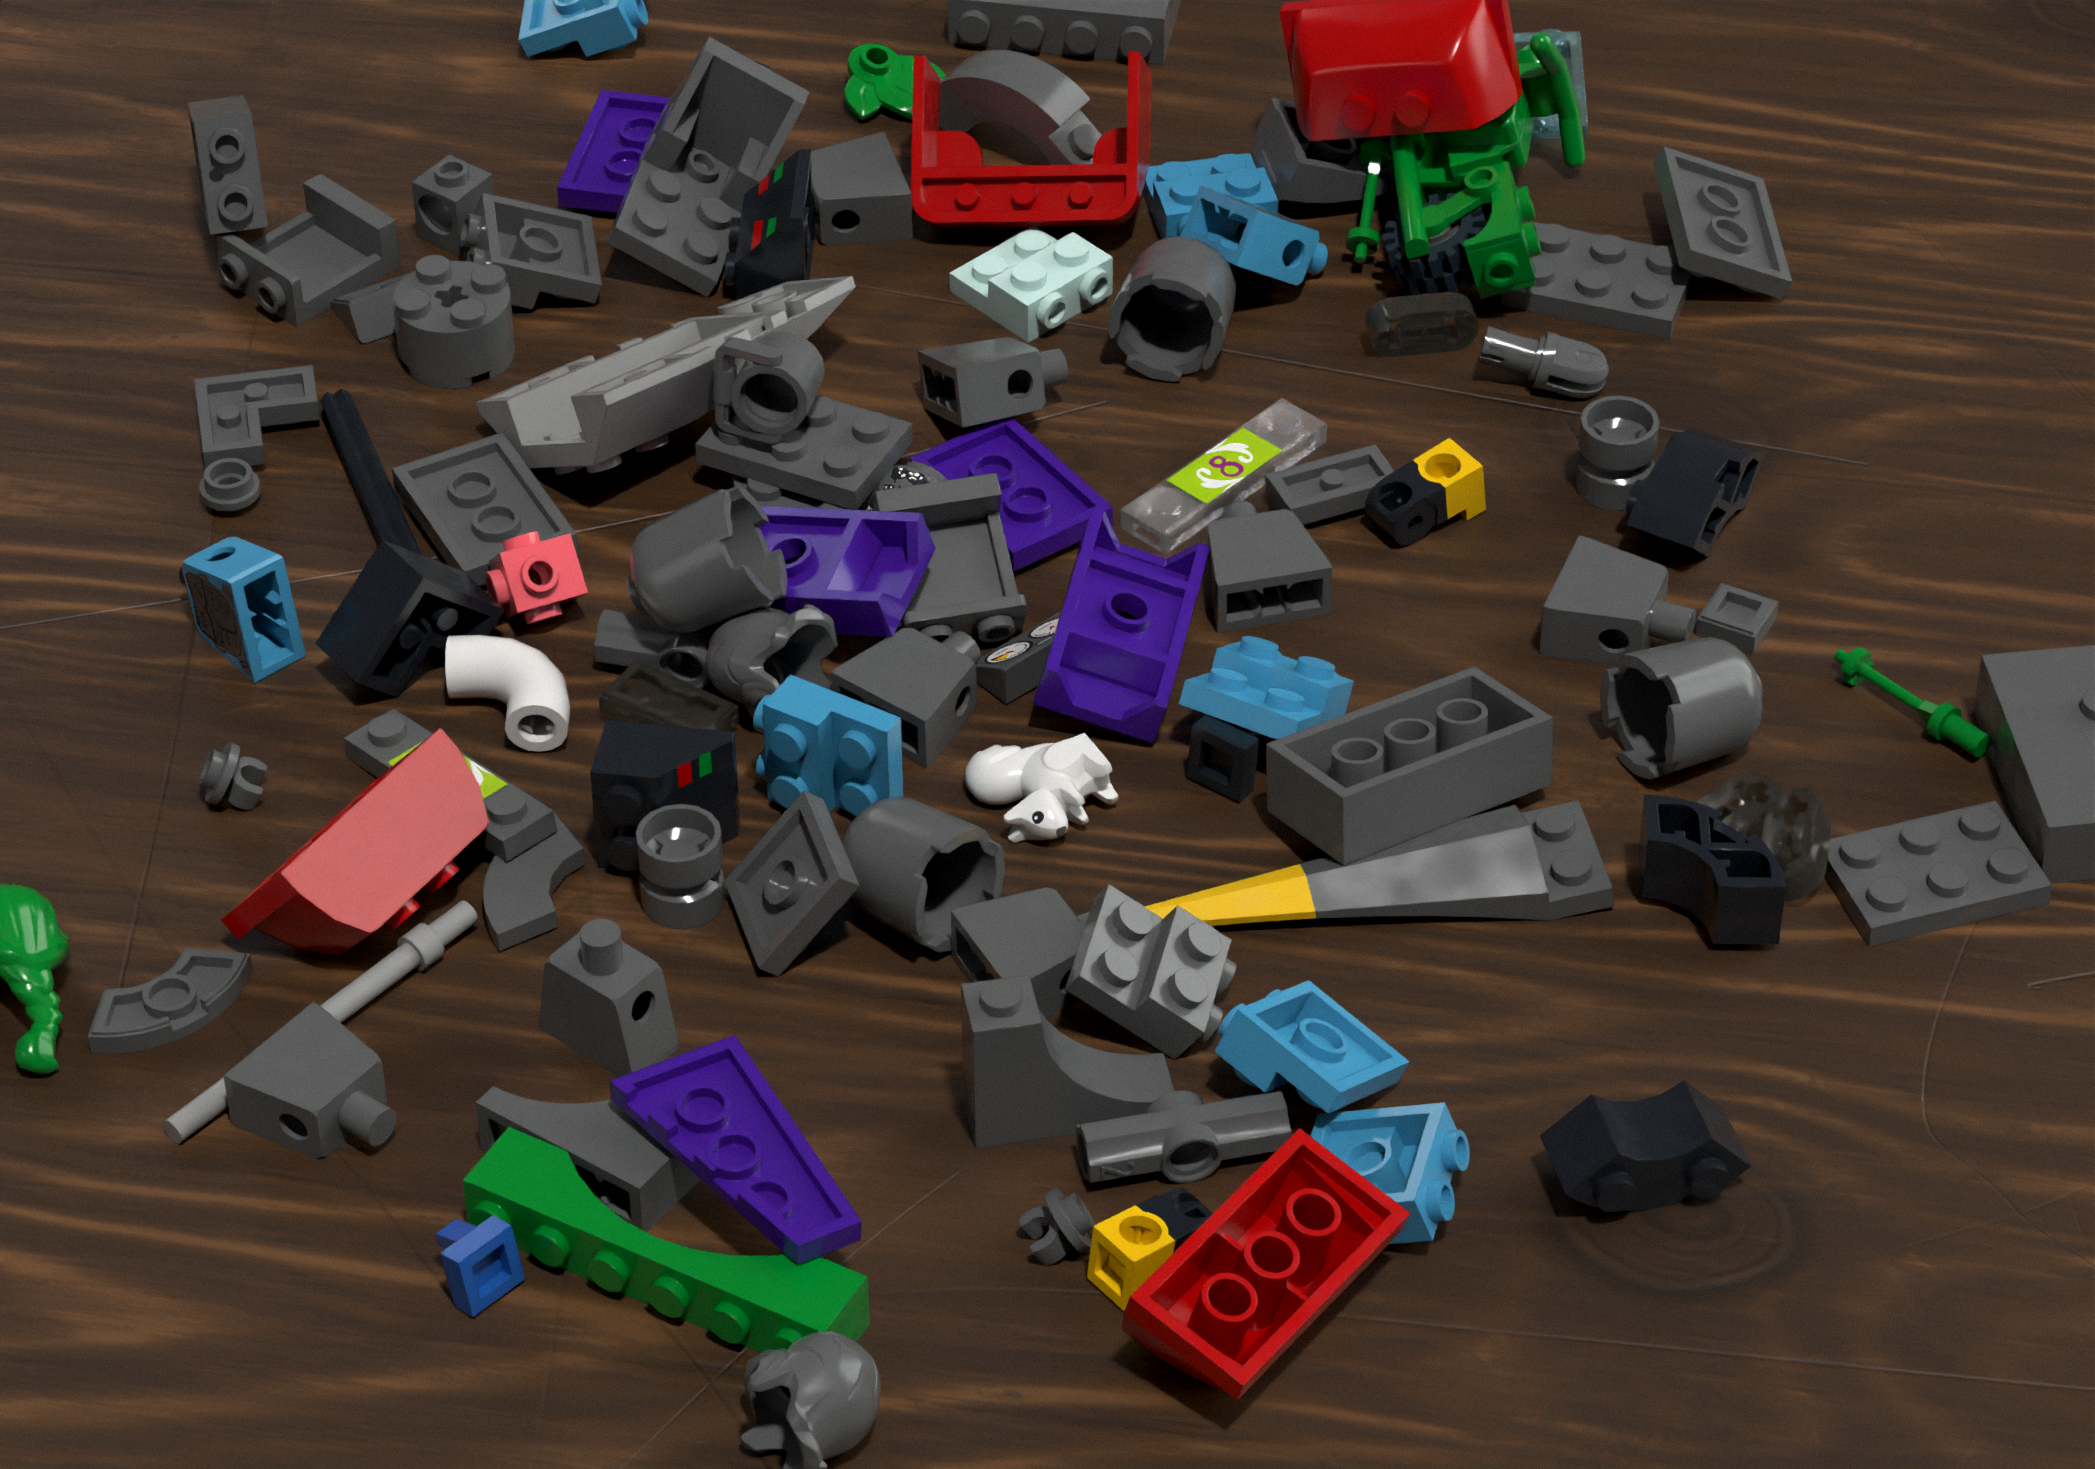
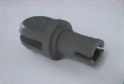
(1551, 362)

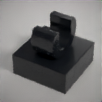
(1223, 757)

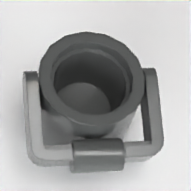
(771, 388)

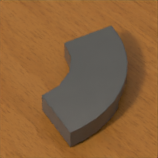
(521, 890)
(169, 1005)

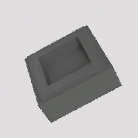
(1737, 617)

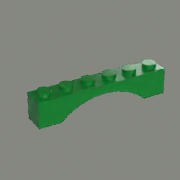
(738, 1297)

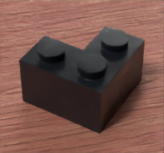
(399, 612)

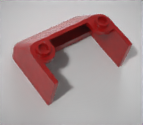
(959, 192)

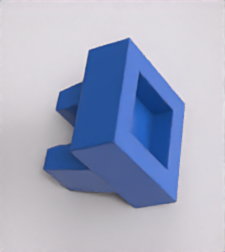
(479, 1262)

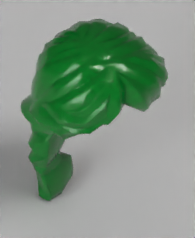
(28, 953)

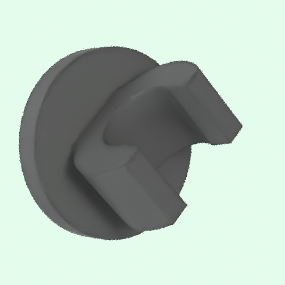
(232, 777)
(1065, 1222)

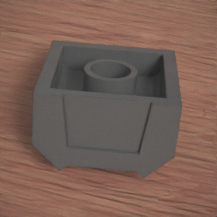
(1312, 171)

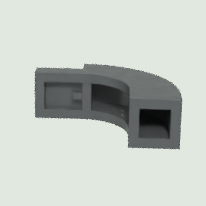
(1024, 95)

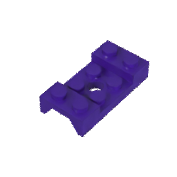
(852, 563)
(1113, 666)

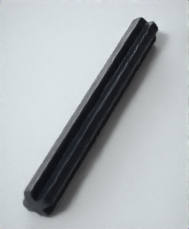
(366, 471)

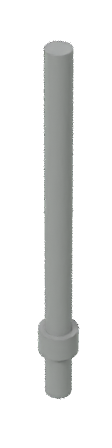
(415, 951)

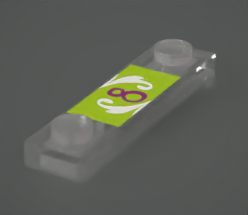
(1222, 475)

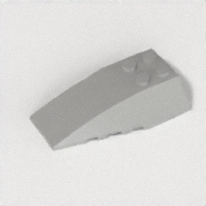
(649, 386)

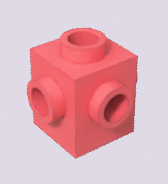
(551, 564)

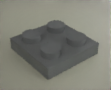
(791, 883)

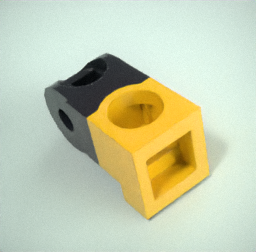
(1427, 493)
(1140, 1240)

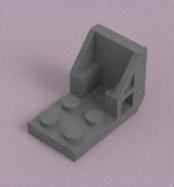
(700, 162)

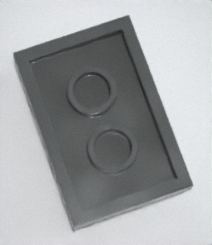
(1722, 223)
(1605, 282)
(829, 457)
(477, 500)
(1934, 873)

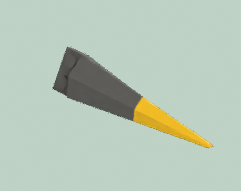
(1481, 866)

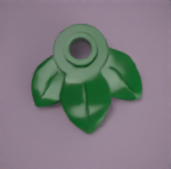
(880, 80)

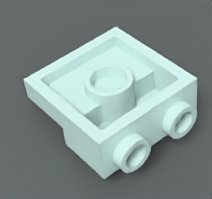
(1035, 281)

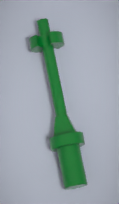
(1376, 156)
(1942, 720)

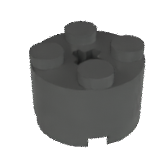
(453, 321)

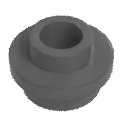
(229, 485)

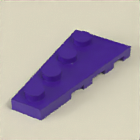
(743, 1144)

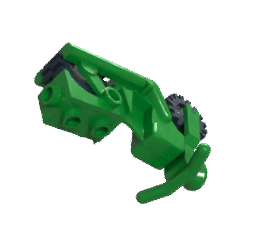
(1458, 193)

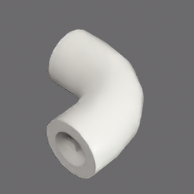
(518, 677)

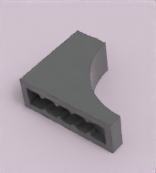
(1033, 1080)
(607, 1147)

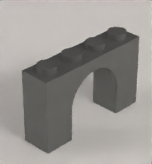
(1066, 26)

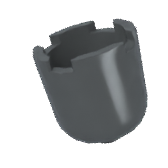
(1173, 308)
(705, 563)
(1681, 705)
(919, 867)

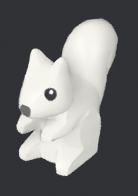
(1049, 777)

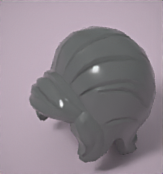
(764, 646)
(811, 1399)

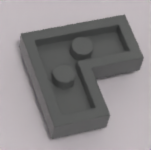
(240, 404)

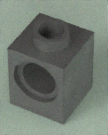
(445, 197)

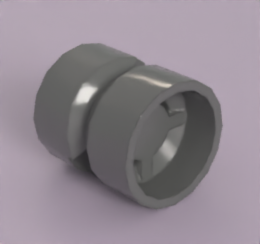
(1615, 449)
(680, 866)

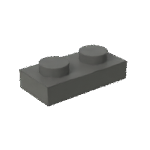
(1328, 484)

